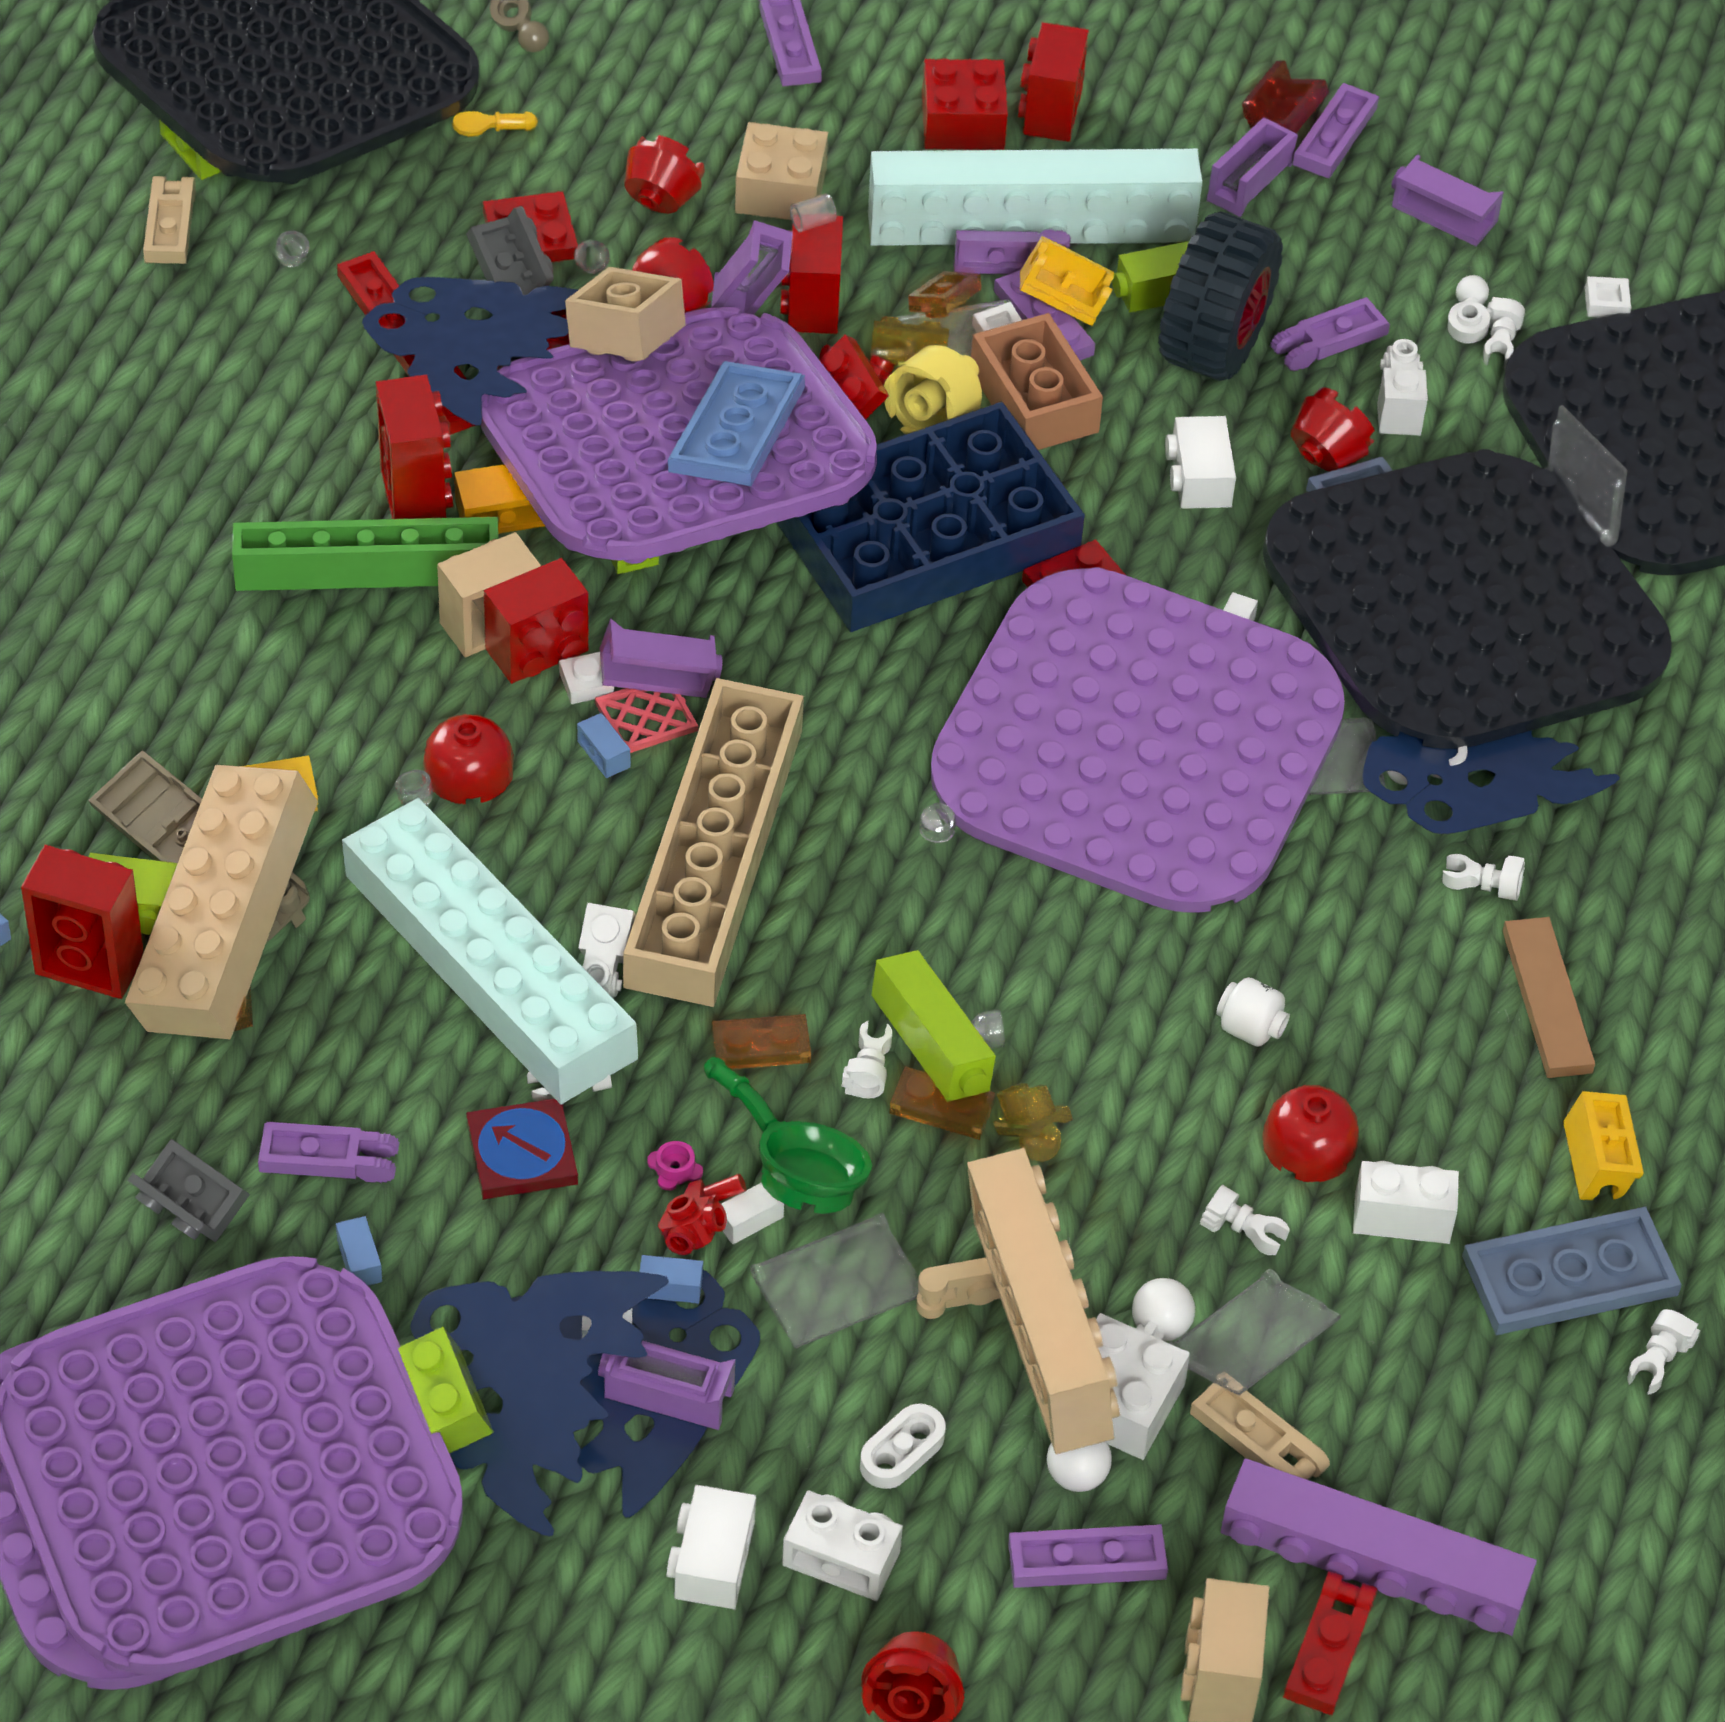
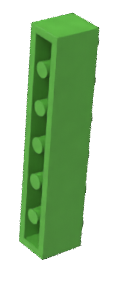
(351, 551)

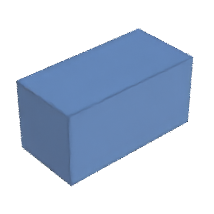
(603, 745)
(359, 1250)
(684, 1278)

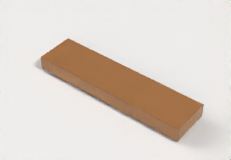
(1548, 997)

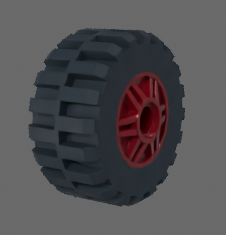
(1220, 296)

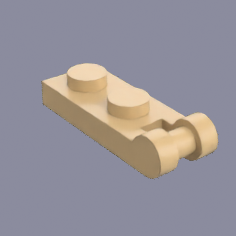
(169, 220)
(955, 1286)
(1257, 1432)

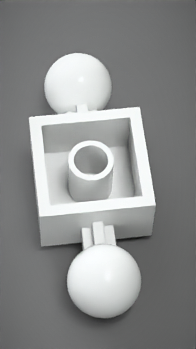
(1148, 1380)

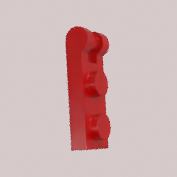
(1329, 1645)

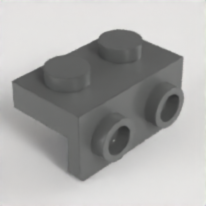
(511, 252)
(191, 1191)

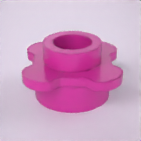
(673, 1154)

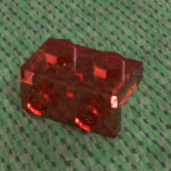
(1284, 99)

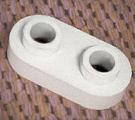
(899, 1448)

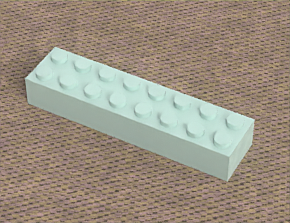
(1082, 192)
(490, 950)

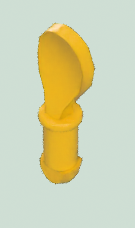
(475, 123)

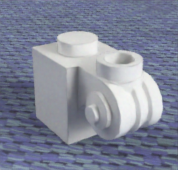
(1402, 390)
(604, 942)

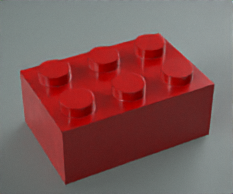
(413, 448)
(83, 921)

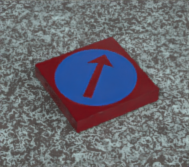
(521, 1148)

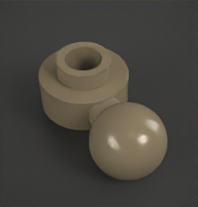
(532, 34)

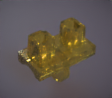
(901, 341)
(1030, 1116)

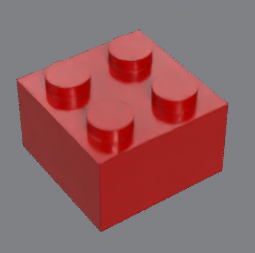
(1053, 81)
(964, 104)
(814, 279)
(536, 620)

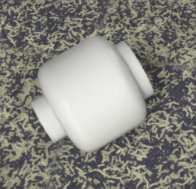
(1252, 1011)

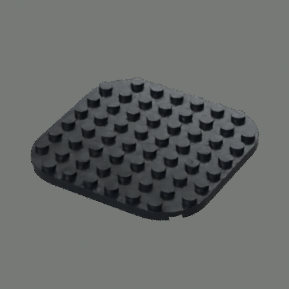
(287, 81)
(1656, 401)
(1466, 599)

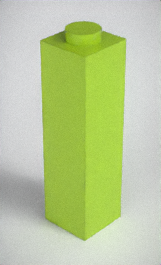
(1146, 276)
(933, 1025)

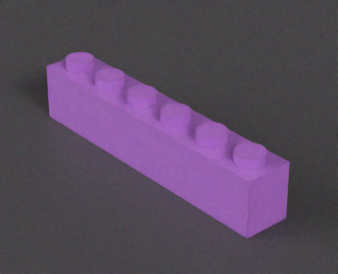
(1378, 1547)

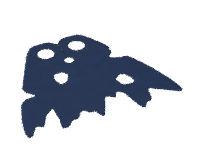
(516, 329)
(1520, 768)
(538, 1373)
(655, 1459)

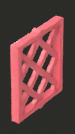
(653, 738)

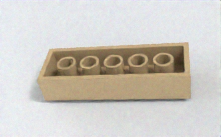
(222, 902)
(1043, 1301)

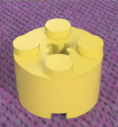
(933, 388)

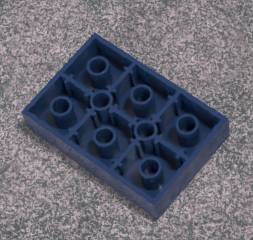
(938, 519)

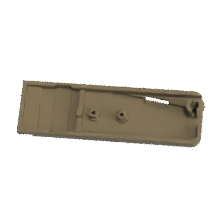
(158, 816)

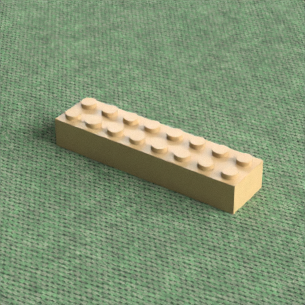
(713, 843)

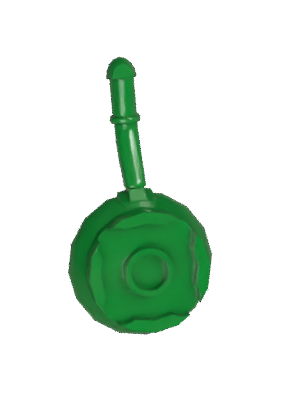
(798, 1157)

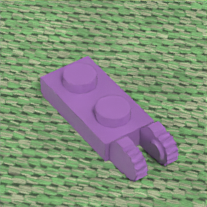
(999, 250)
(1330, 333)
(327, 1152)

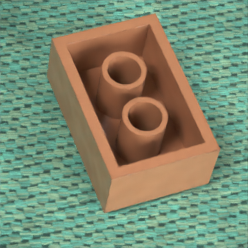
(1038, 380)

